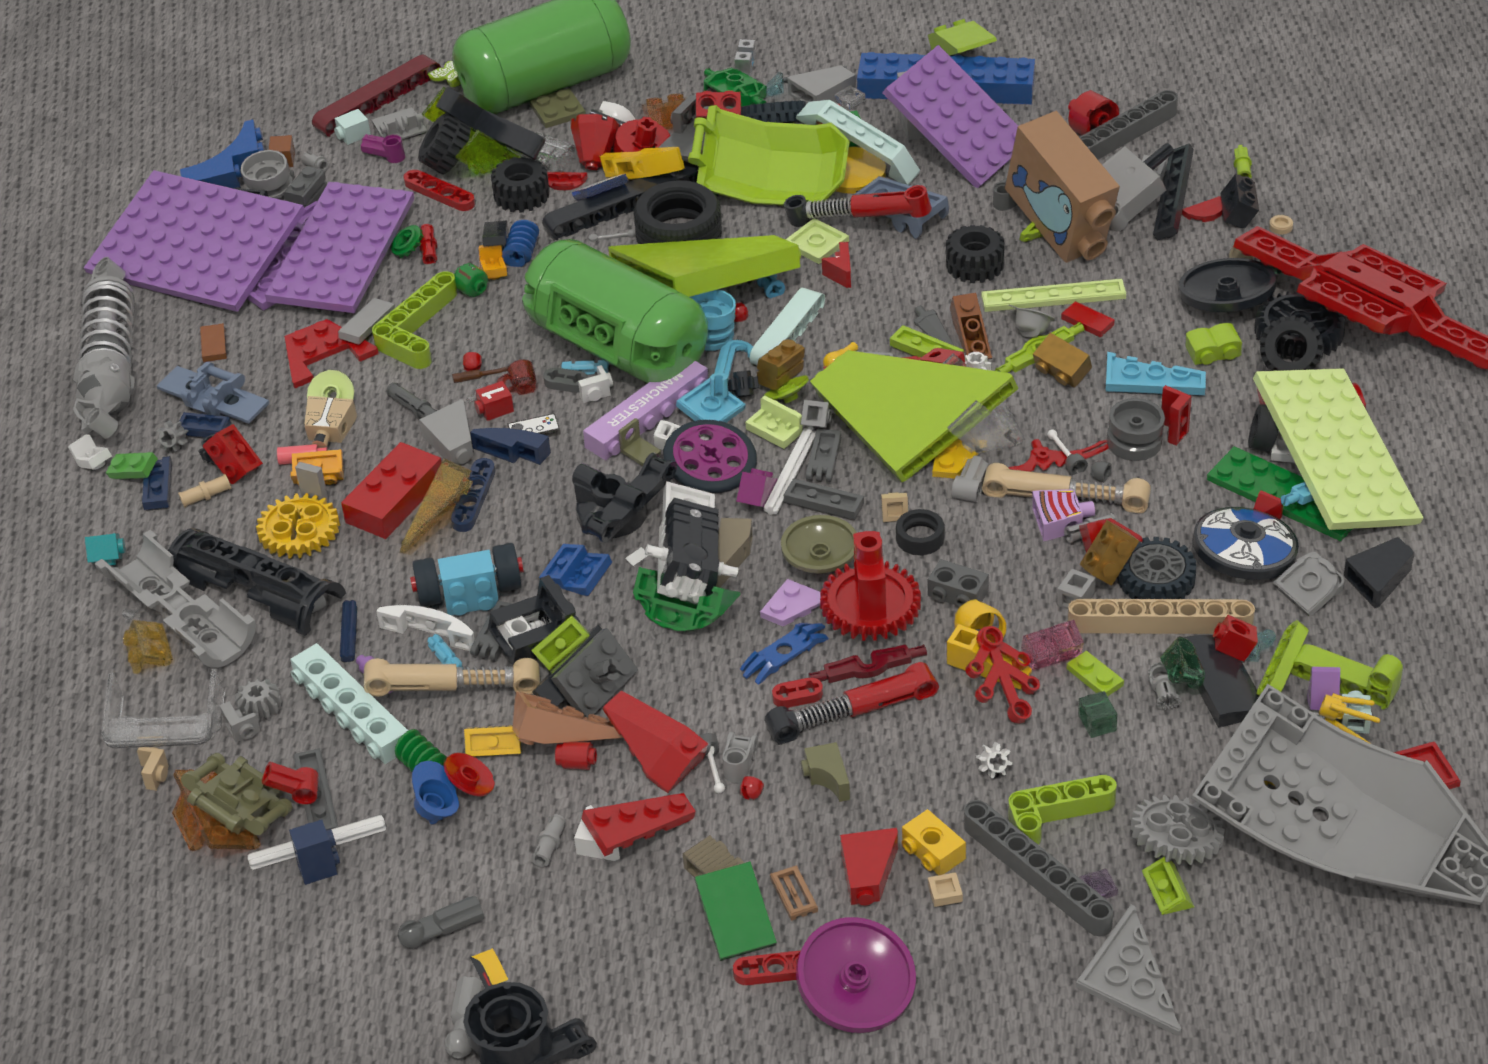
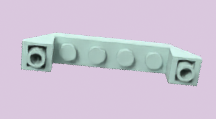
(864, 135)

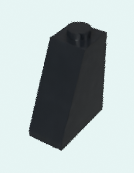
(1379, 570)

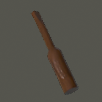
(475, 374)

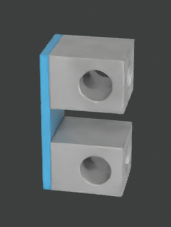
(745, 56)

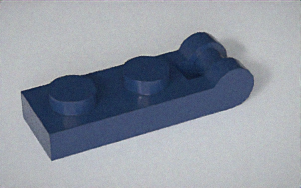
(157, 485)

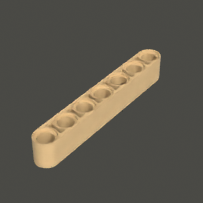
(1156, 615)

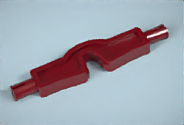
(880, 662)

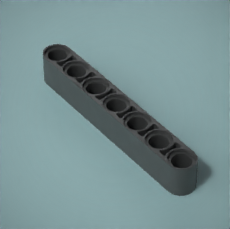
(1038, 868)

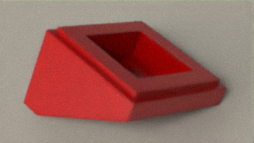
(1269, 504)

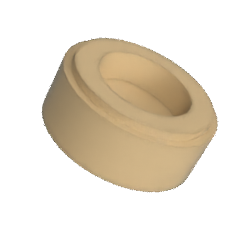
(1281, 224)

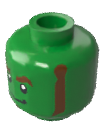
(470, 279)

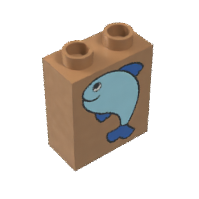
(1062, 187)

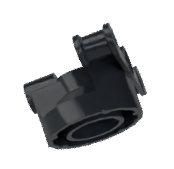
(612, 506)
(520, 1008)

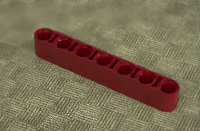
(377, 93)

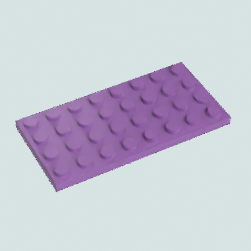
(340, 247)

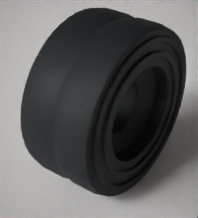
(1262, 430)

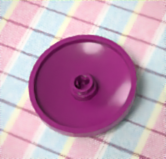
(855, 975)

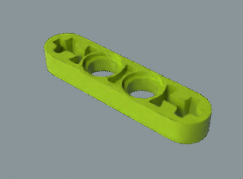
(1283, 657)

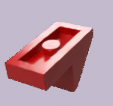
(838, 267)

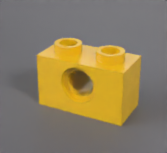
(933, 843)

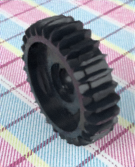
(1328, 323)

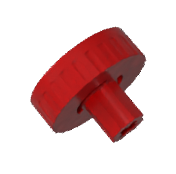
(641, 133)

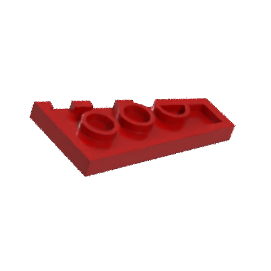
(629, 821)

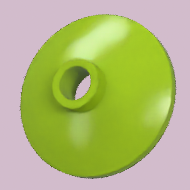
(788, 390)

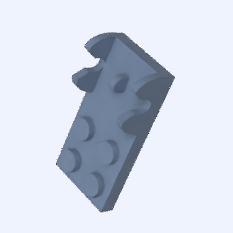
(938, 202)

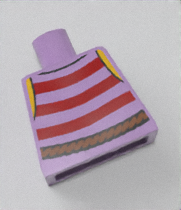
(1058, 510)

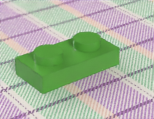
(131, 465)

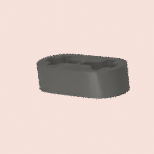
(564, 379)

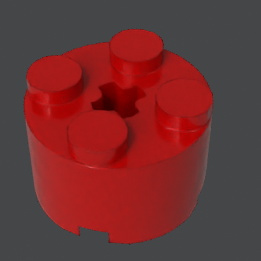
(1090, 111)

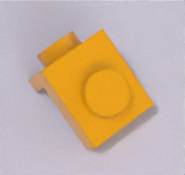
(491, 261)

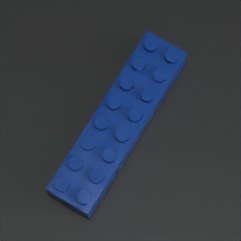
(1000, 78)

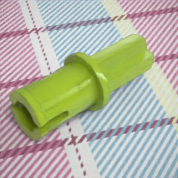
(1242, 161)

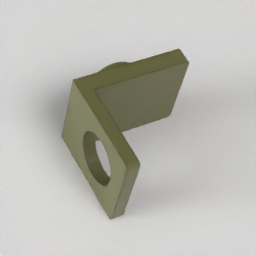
(635, 446)

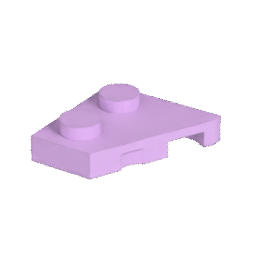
(790, 602)

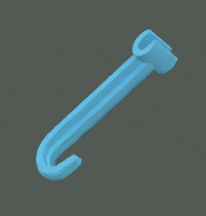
(720, 378)

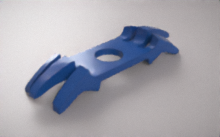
(773, 660)

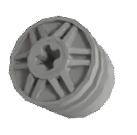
(268, 172)

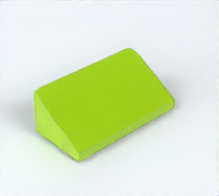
(560, 642)
(1167, 887)

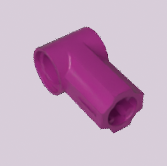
(388, 147)

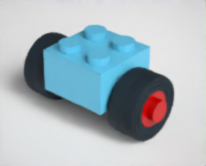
(467, 579)

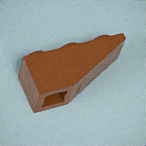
(969, 324)

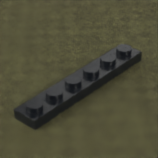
(1173, 198)

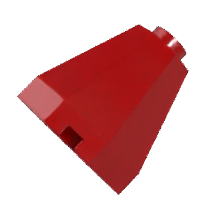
(593, 138)

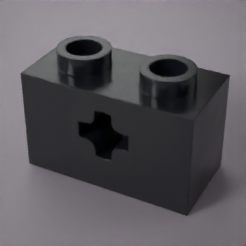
(1239, 201)

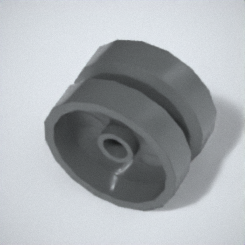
(1135, 429)

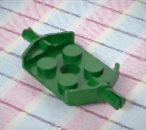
(734, 80)

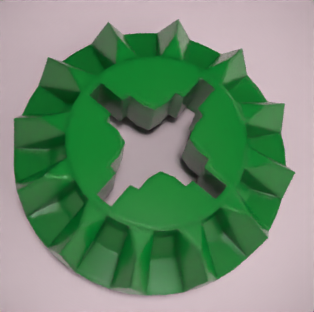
(400, 245)

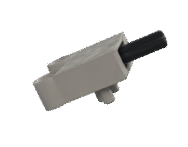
(1137, 182)

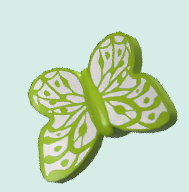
(446, 73)

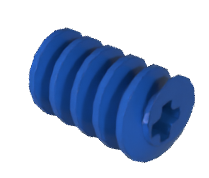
(520, 243)

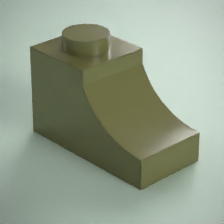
(825, 768)

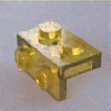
(146, 645)

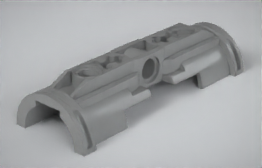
(179, 610)

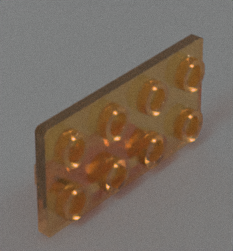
(200, 827)

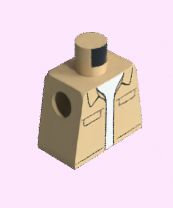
(328, 419)

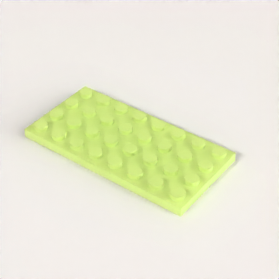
(1337, 449)

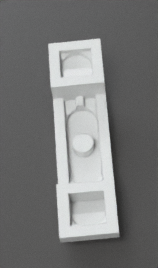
(399, 617)

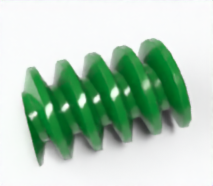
(415, 748)

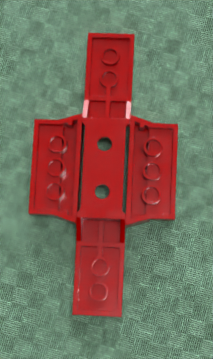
(1380, 274)

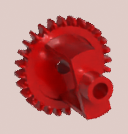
(871, 595)

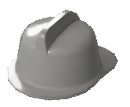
(1032, 322)

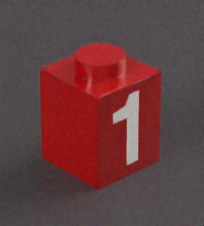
(494, 401)

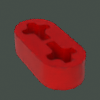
(797, 692)

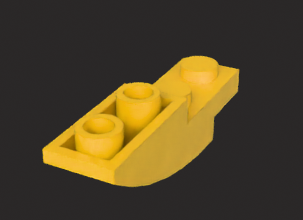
(643, 163)

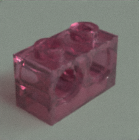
(1053, 645)

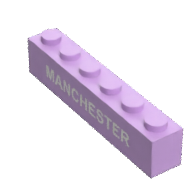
(647, 405)

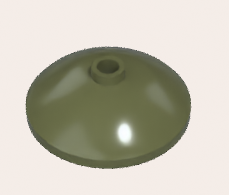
(818, 544)

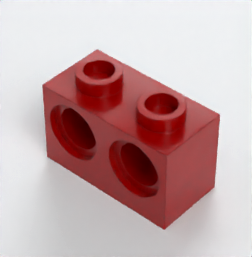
(721, 99)

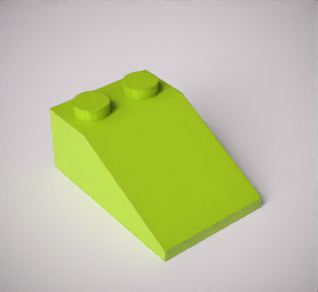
(960, 37)

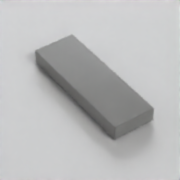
(361, 324)

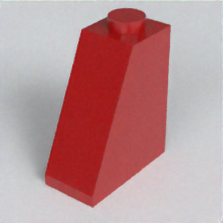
(868, 863)

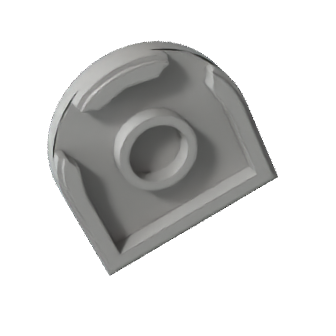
(1309, 583)

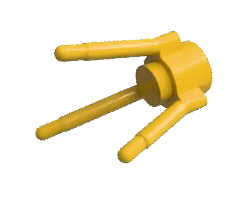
(1334, 708)

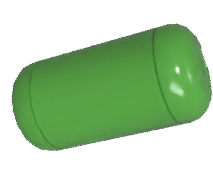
(540, 51)
(614, 311)

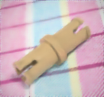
(204, 490)

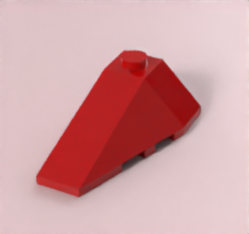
(658, 741)

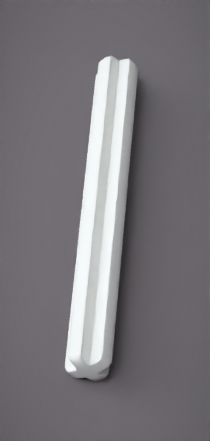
(790, 470)
(341, 834)

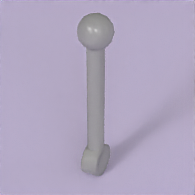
(593, 237)

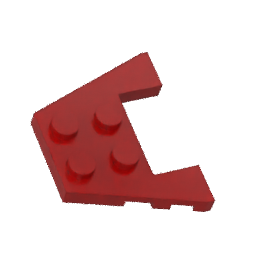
(317, 343)

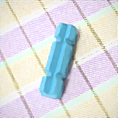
(588, 366)
(443, 651)

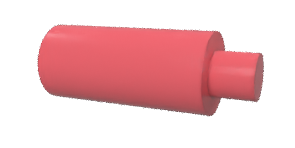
(284, 454)

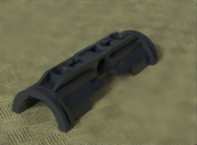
(229, 563)

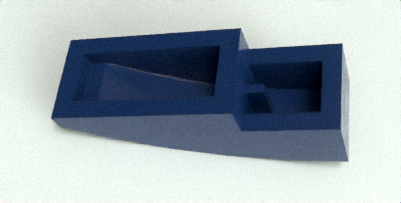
(511, 444)

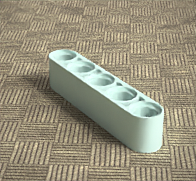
(790, 322)

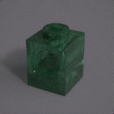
(1097, 714)

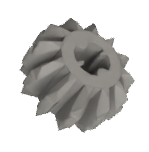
(258, 698)

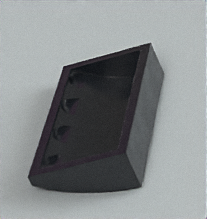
(1226, 686)

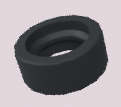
(924, 545)

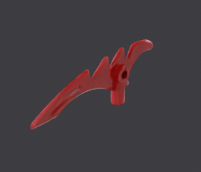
(1044, 457)

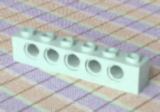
(348, 702)

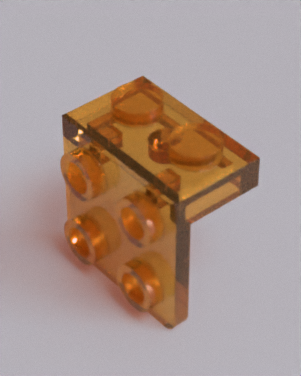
(661, 110)

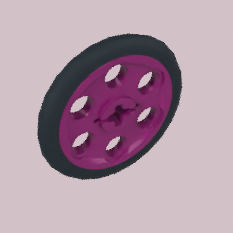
(720, 432)

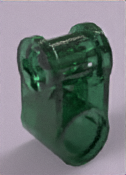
(1183, 663)

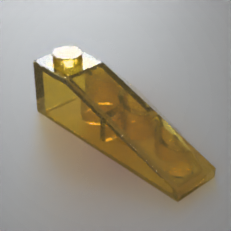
(442, 495)

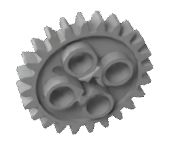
(1177, 829)

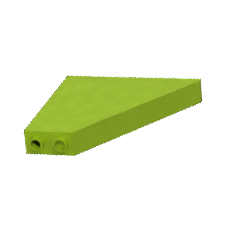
(711, 263)
(905, 403)

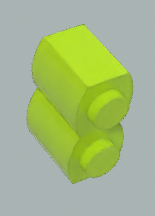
(1213, 344)

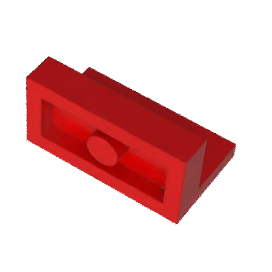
(1176, 409)

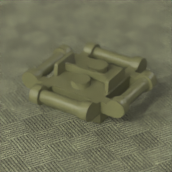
(235, 795)

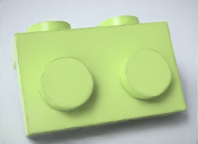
(775, 423)

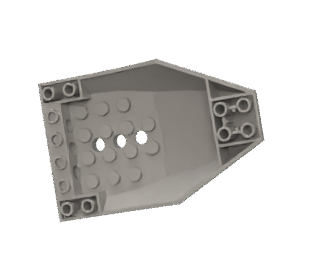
(1386, 812)

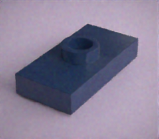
(202, 424)

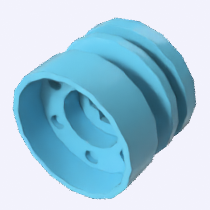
(720, 313)

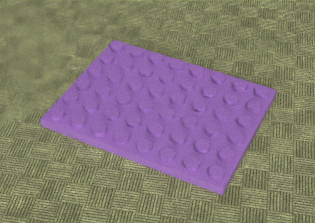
(197, 239)

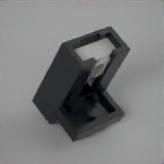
(530, 621)

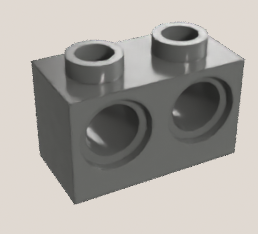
(957, 583)

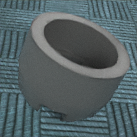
(1101, 470)

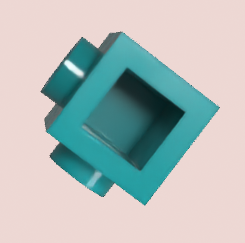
(105, 547)

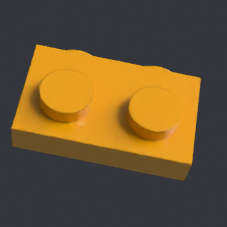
(330, 461)

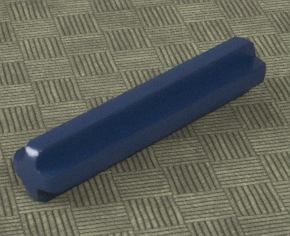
(348, 631)

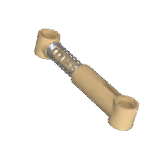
(1002, 481)
(384, 677)

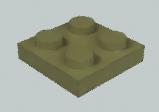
(557, 107)

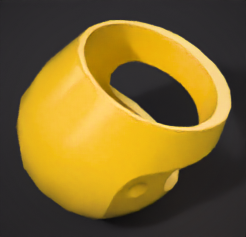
(978, 615)

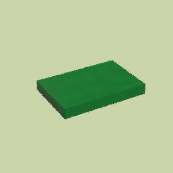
(735, 911)

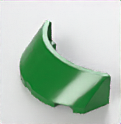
(677, 613)

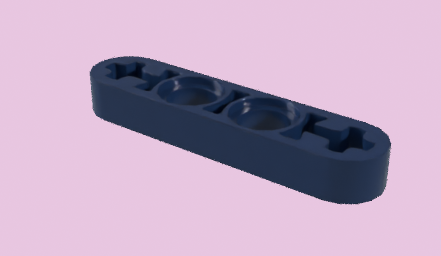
(474, 495)

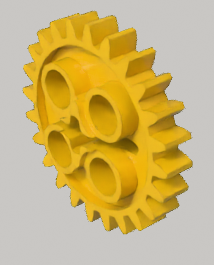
(317, 525)

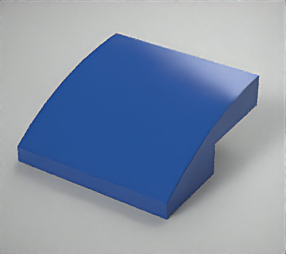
(577, 569)

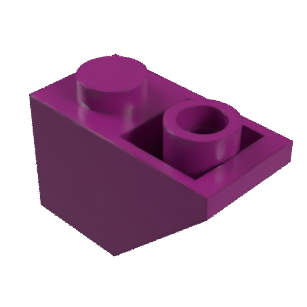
(756, 487)

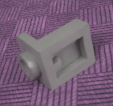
(239, 726)

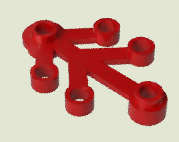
(1003, 671)

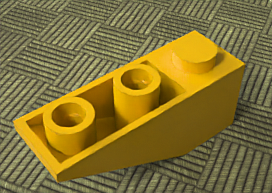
(963, 648)

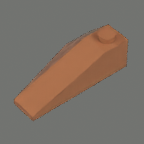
(545, 723)

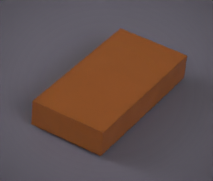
(213, 342)

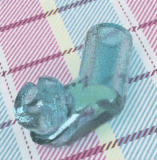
(1265, 640)

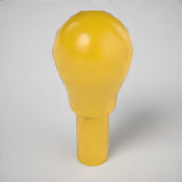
(830, 357)

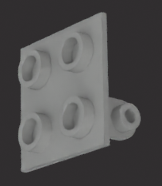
(402, 123)

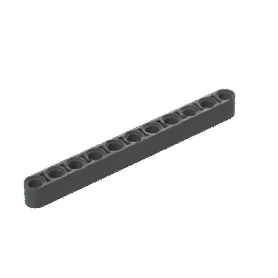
(1112, 134)

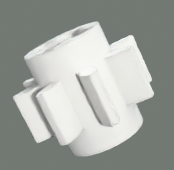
(977, 360)
(992, 753)

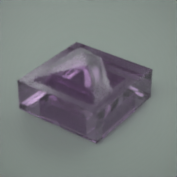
(1101, 883)

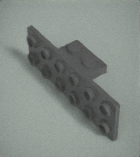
(683, 127)

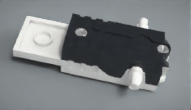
(688, 544)

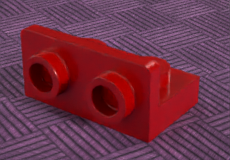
(232, 454)

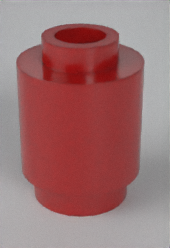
(575, 755)

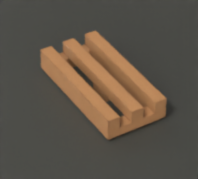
(800, 910)

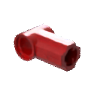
(300, 782)

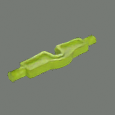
(1025, 356)

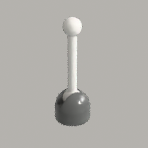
(1073, 460)
(712, 749)

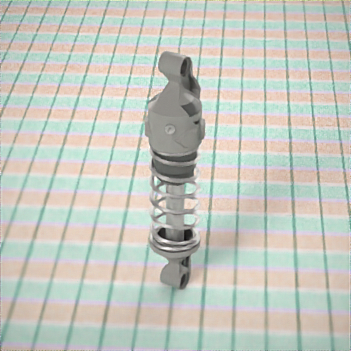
(104, 363)

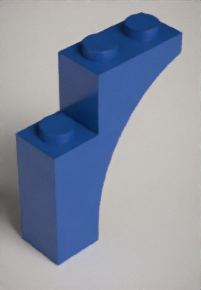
(226, 166)

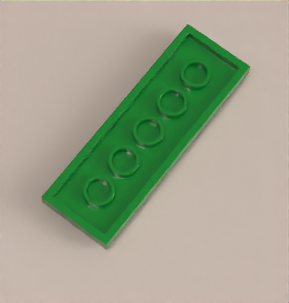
(1250, 474)

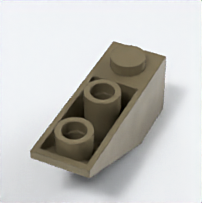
(733, 543)

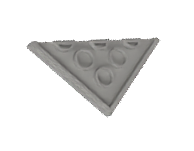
(1128, 975)

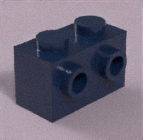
(314, 851)

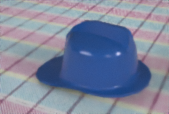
(433, 792)

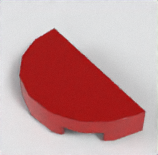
(566, 180)
(1204, 211)

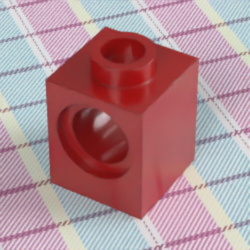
(1235, 637)

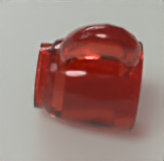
(521, 377)

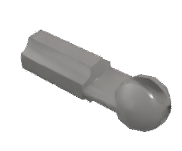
(456, 1041)

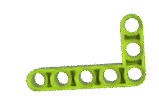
(394, 331)

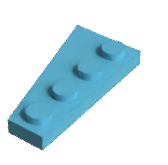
(1140, 377)

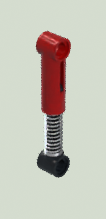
(912, 201)
(914, 683)

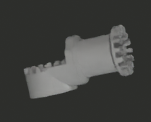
(1163, 687)

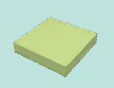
(818, 240)

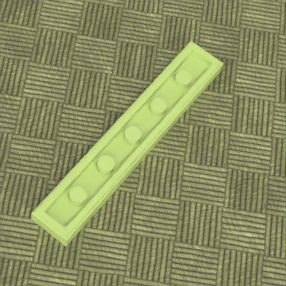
(1053, 295)

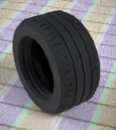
(677, 200)

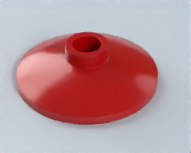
(469, 774)

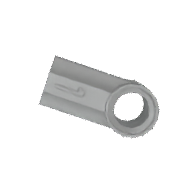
(969, 483)

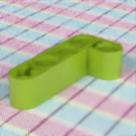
(1378, 682)
(1060, 801)

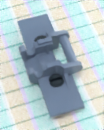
(219, 400)

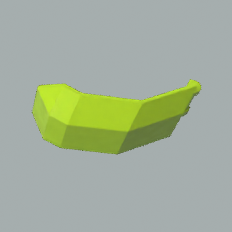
(767, 159)

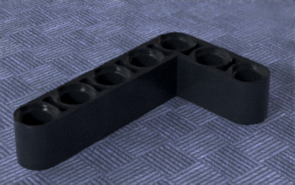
(496, 127)

